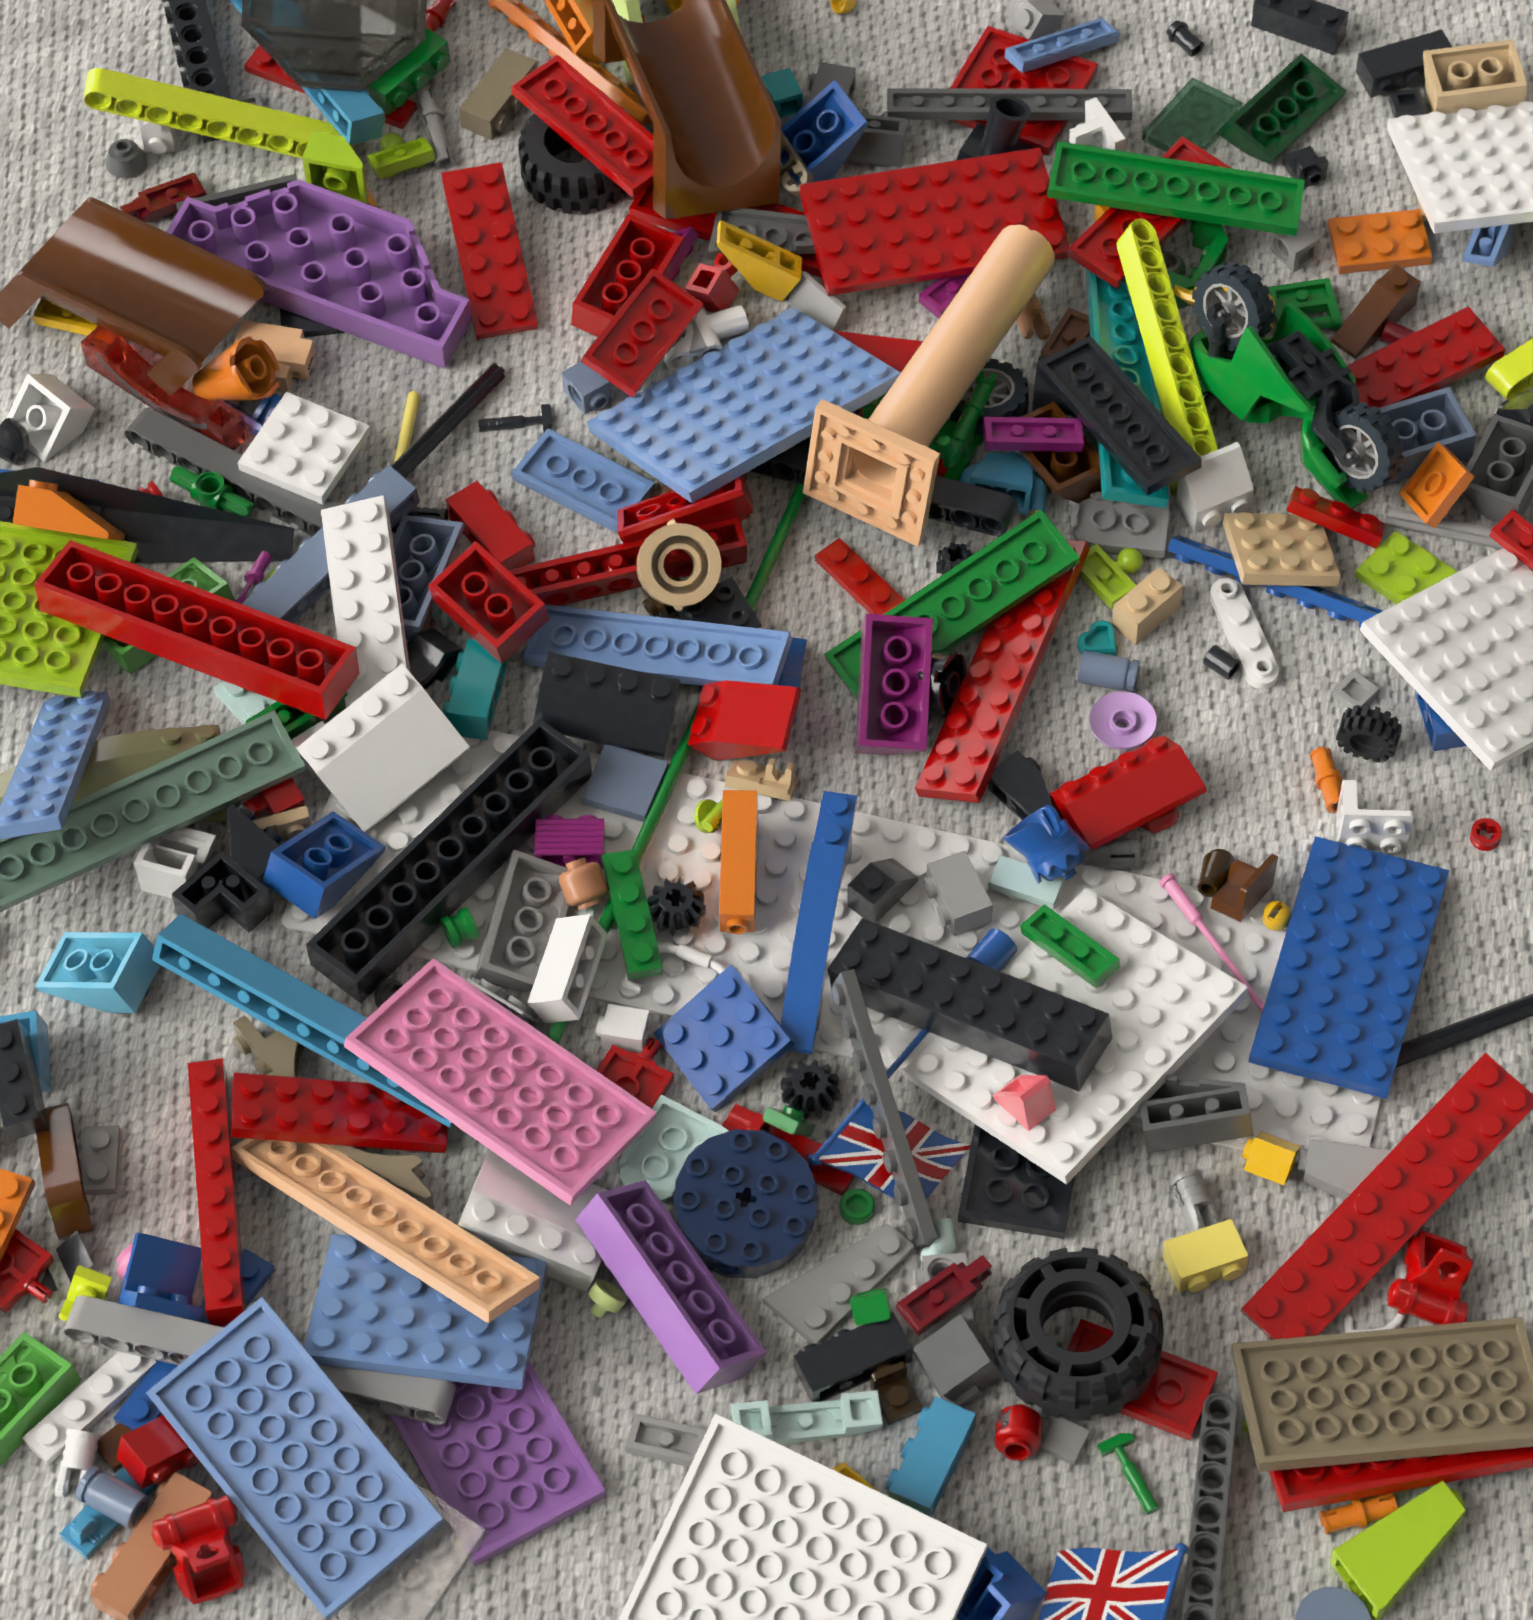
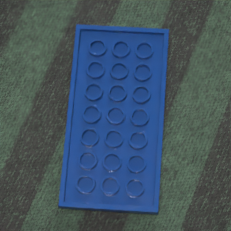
(1349, 967)

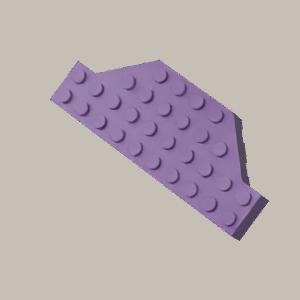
(335, 265)

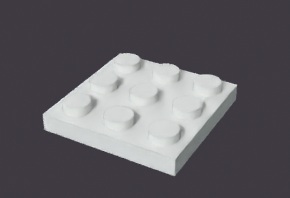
(304, 448)

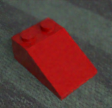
(743, 719)

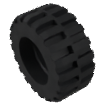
(559, 182)

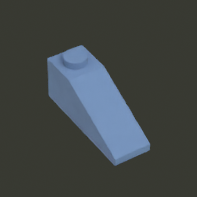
(1489, 245)

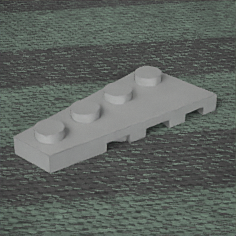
(822, 1296)

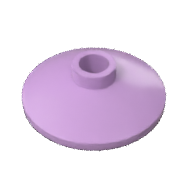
(1127, 709)

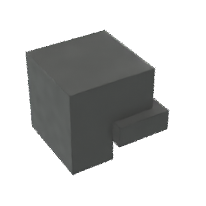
(958, 1361)

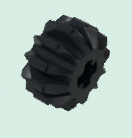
(676, 906)
(823, 1091)

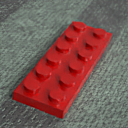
(590, 123)
(1098, 244)
(489, 251)
(1426, 360)
(329, 1114)

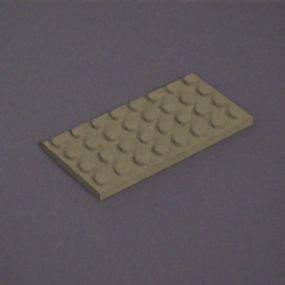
(1387, 1393)

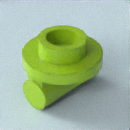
(708, 815)

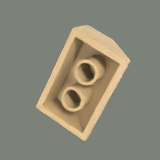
(1474, 77)

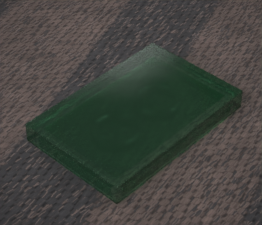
(1194, 113)

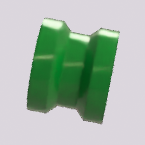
(459, 928)

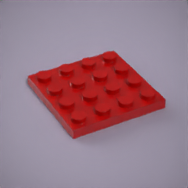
(991, 70)

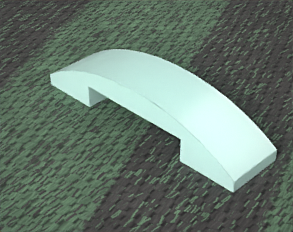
(811, 1421)

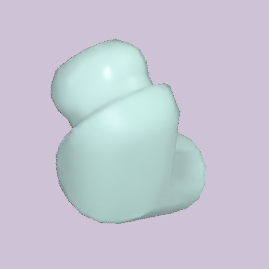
(946, 1239)

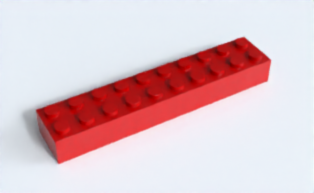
(197, 629)

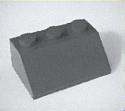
(1502, 469)

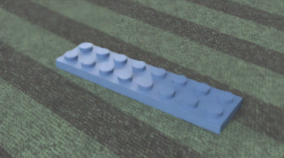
(662, 646)
(52, 764)

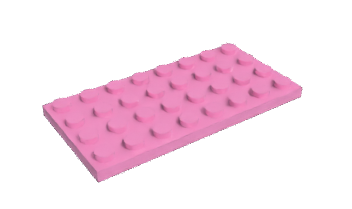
(500, 1080)

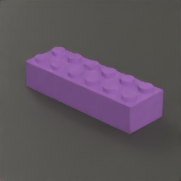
(670, 1286)

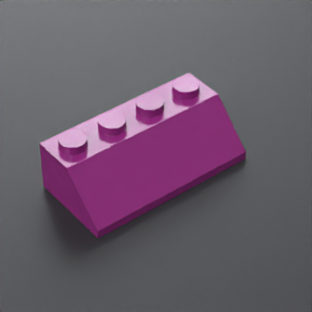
(890, 696)

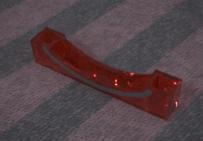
(123, 366)

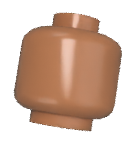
(583, 883)

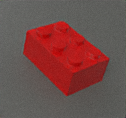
(488, 602)

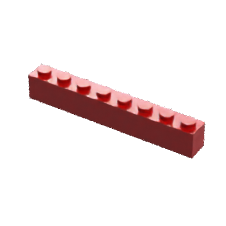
(216, 1192)

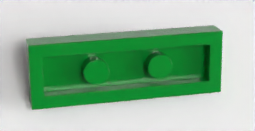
(1070, 946)

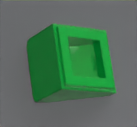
(871, 1306)

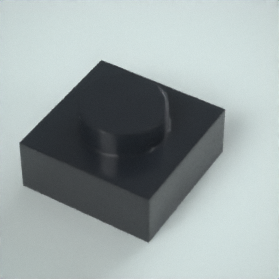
(1406, 103)

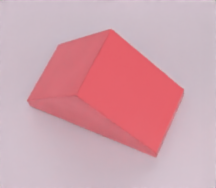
(1027, 1099)

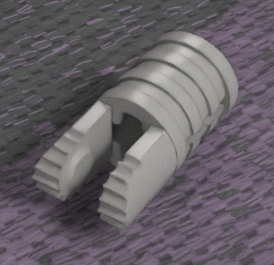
(1194, 1200)

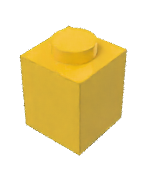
(1270, 1157)

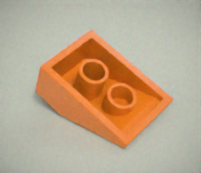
(55, 510)

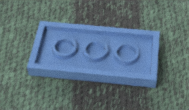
(581, 479)

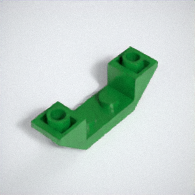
(1214, 243)

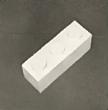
(567, 969)

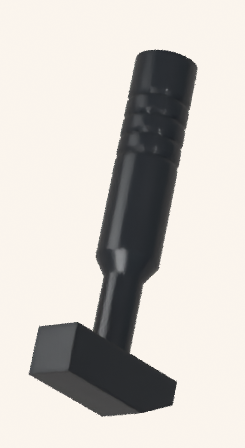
(519, 421)

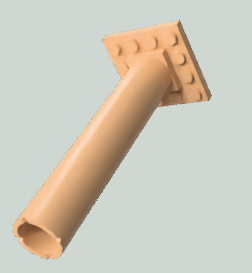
(884, 463)

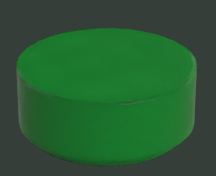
(857, 1206)

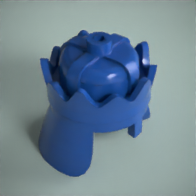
(1047, 844)

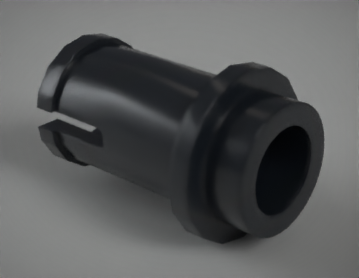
(1180, 33)

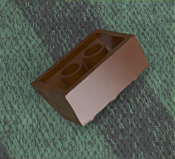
(1066, 473)

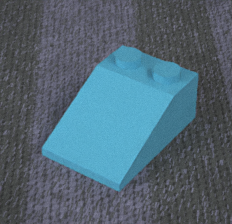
(101, 970)

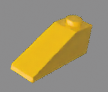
(761, 263)

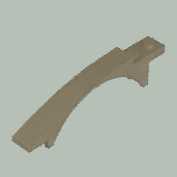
(281, 1057)

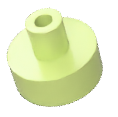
(606, 1298)

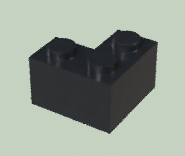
(221, 889)

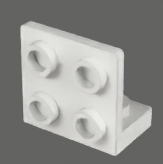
(1370, 828)

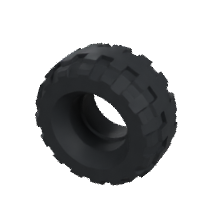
(1078, 1381)

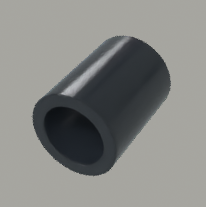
(1221, 661)

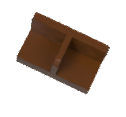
(1244, 888)

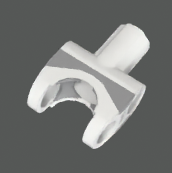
(704, 335)

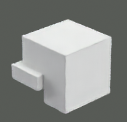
(173, 860)

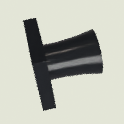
(1001, 133)

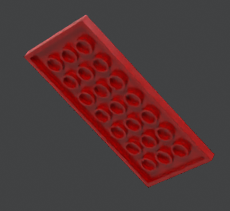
(926, 219)

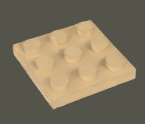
(1280, 550)

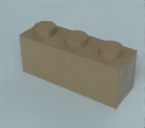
(491, 101)

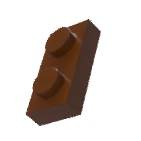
(1070, 330)

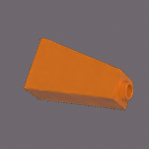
(738, 861)

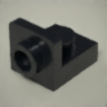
(1306, 166)

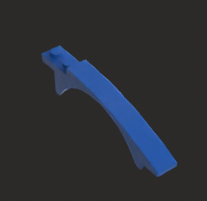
(819, 898)

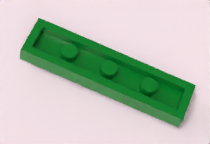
(632, 914)

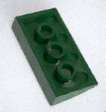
(1282, 110)

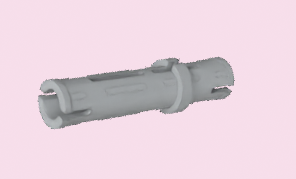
(432, 119)

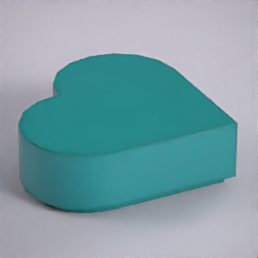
(1098, 639)

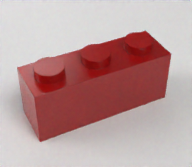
(491, 526)

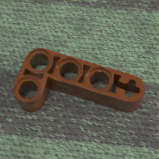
(63, 1174)

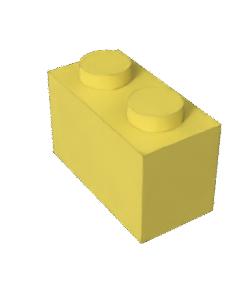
(1205, 1256)

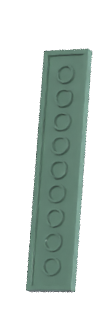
(149, 807)

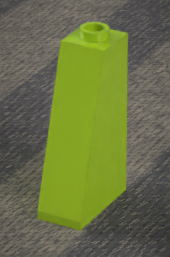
(1398, 1547)

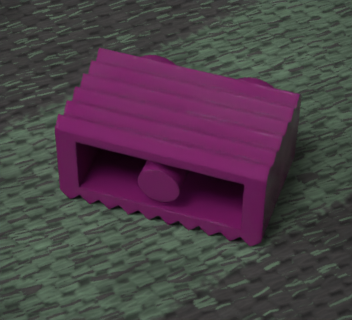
(570, 839)

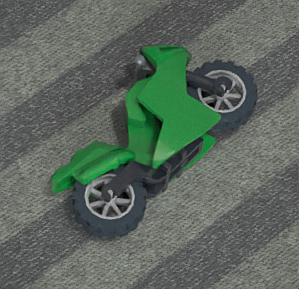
(1290, 377)

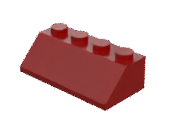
(622, 267)
(647, 516)
(1128, 791)

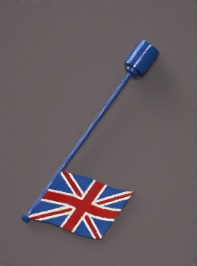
(854, 1144)
(1112, 1584)

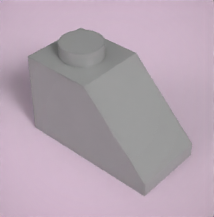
(1035, 17)

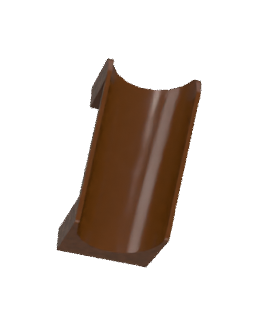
(707, 106)
(137, 286)

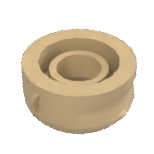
(705, 569)

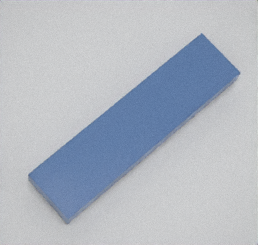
(1062, 45)

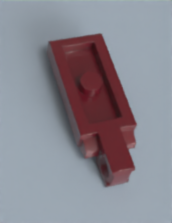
(162, 199)
(943, 1294)

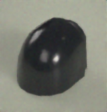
(13, 441)

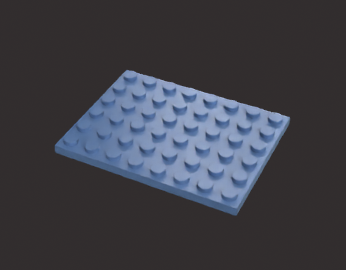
(741, 403)

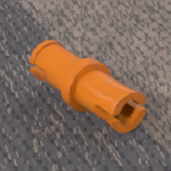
(1327, 778)
(1357, 1513)

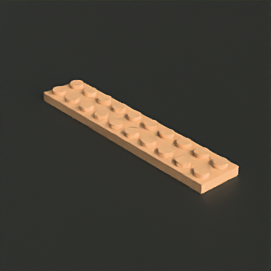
(391, 1224)

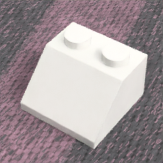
(49, 414)
(1215, 488)

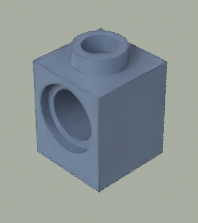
(586, 387)

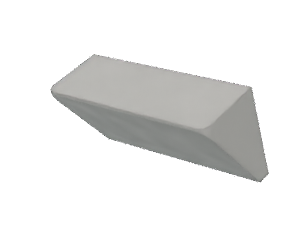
(813, 301)

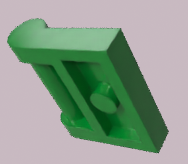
(1310, 298)

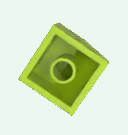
(334, 166)

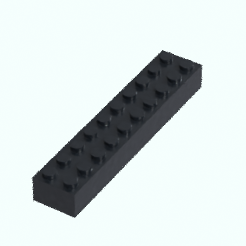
(449, 860)

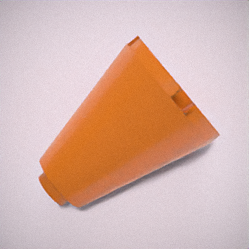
(239, 373)

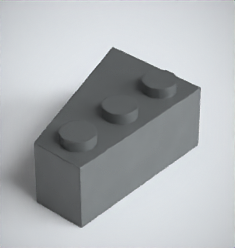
(1195, 1114)

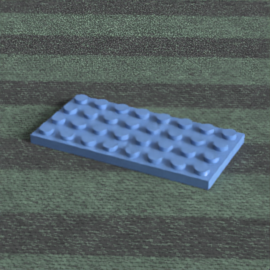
(295, 1458)

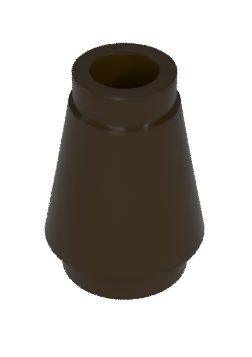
(1214, 871)

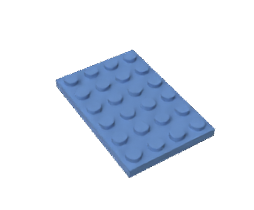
(393, 1323)

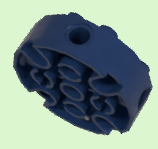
(751, 1169)

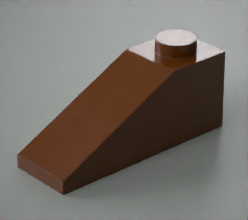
(1386, 300)

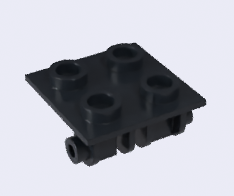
(722, 606)

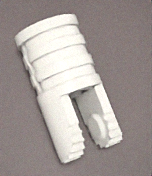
(78, 1455)

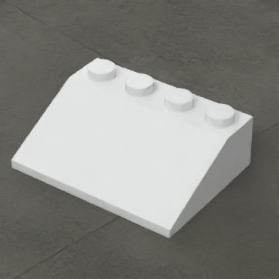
(383, 748)
(531, 1222)

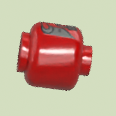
(1018, 1432)

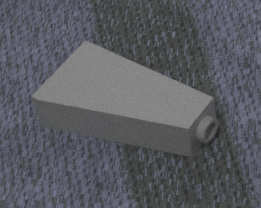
(1340, 1167)

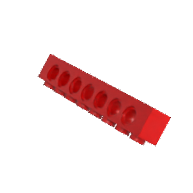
(614, 567)

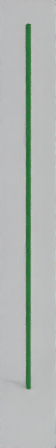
(683, 749)

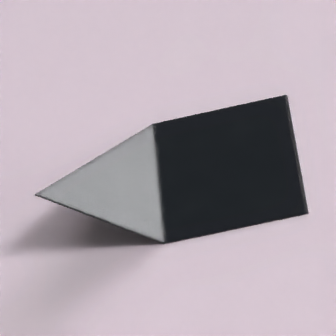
(71, 1253)

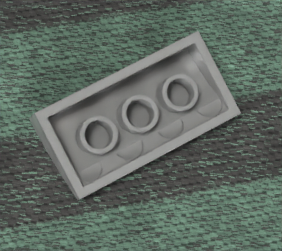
(521, 921)

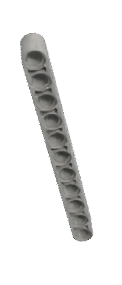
(176, 1339)

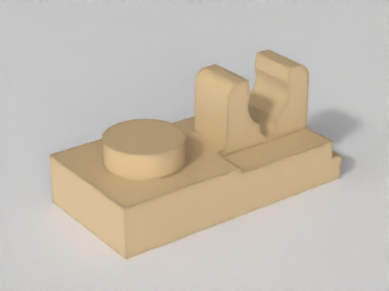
(764, 779)
(286, 823)

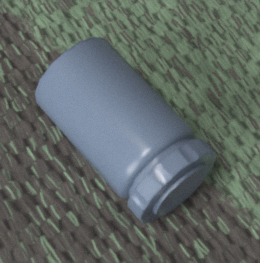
(1109, 671)
(111, 1497)

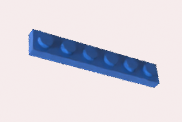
(139, 1407)

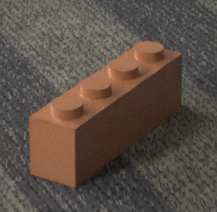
(139, 1564)

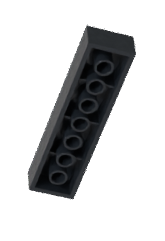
(974, 1004)

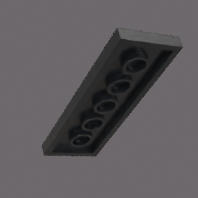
(1119, 415)

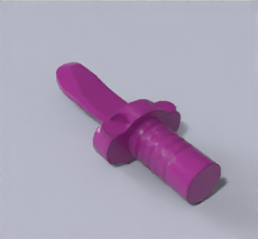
(256, 574)

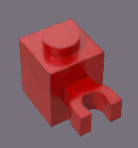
(713, 284)
(276, 799)

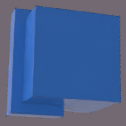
(1001, 1591)

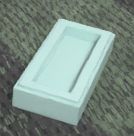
(1017, 880)

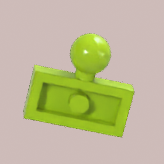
(399, 156)
(1109, 577)

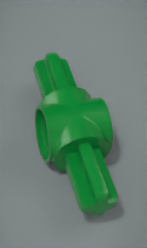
(211, 491)

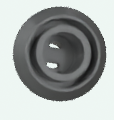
(125, 159)

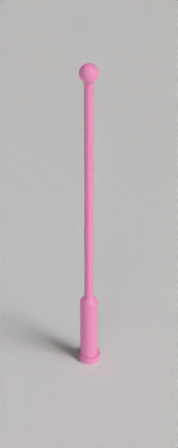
(1195, 918)

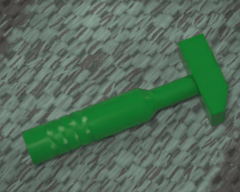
(1130, 1469)

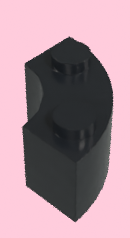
(431, 656)

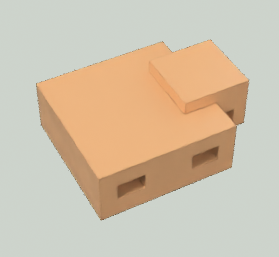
(290, 348)

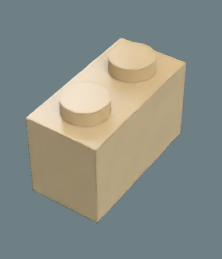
(1147, 605)

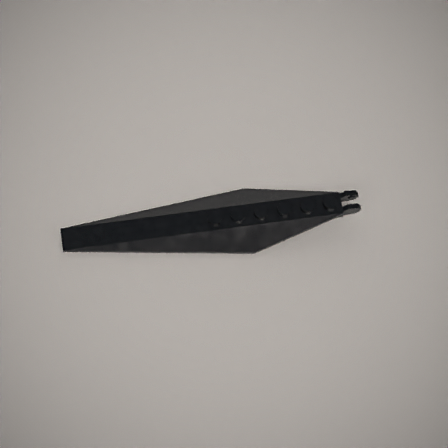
(160, 525)

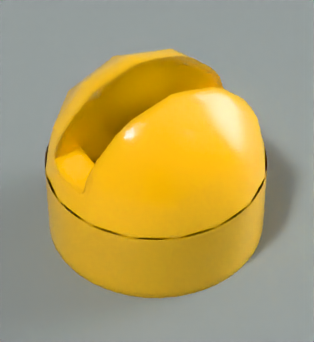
(848, 6)
(1281, 919)

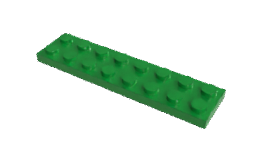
(1176, 188)
(975, 590)

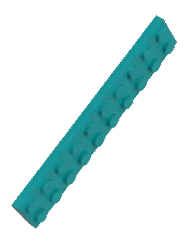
(1118, 334)

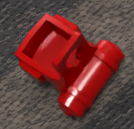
(1433, 1280)
(203, 1549)

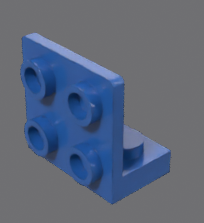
(162, 1277)

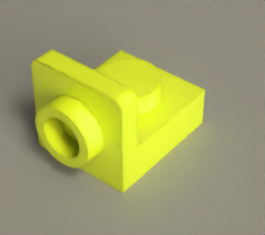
(85, 1283)

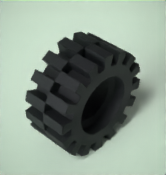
(1369, 733)

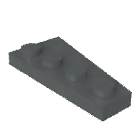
(778, 228)

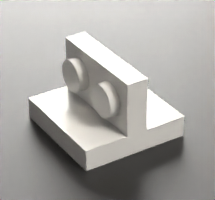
(1098, 129)

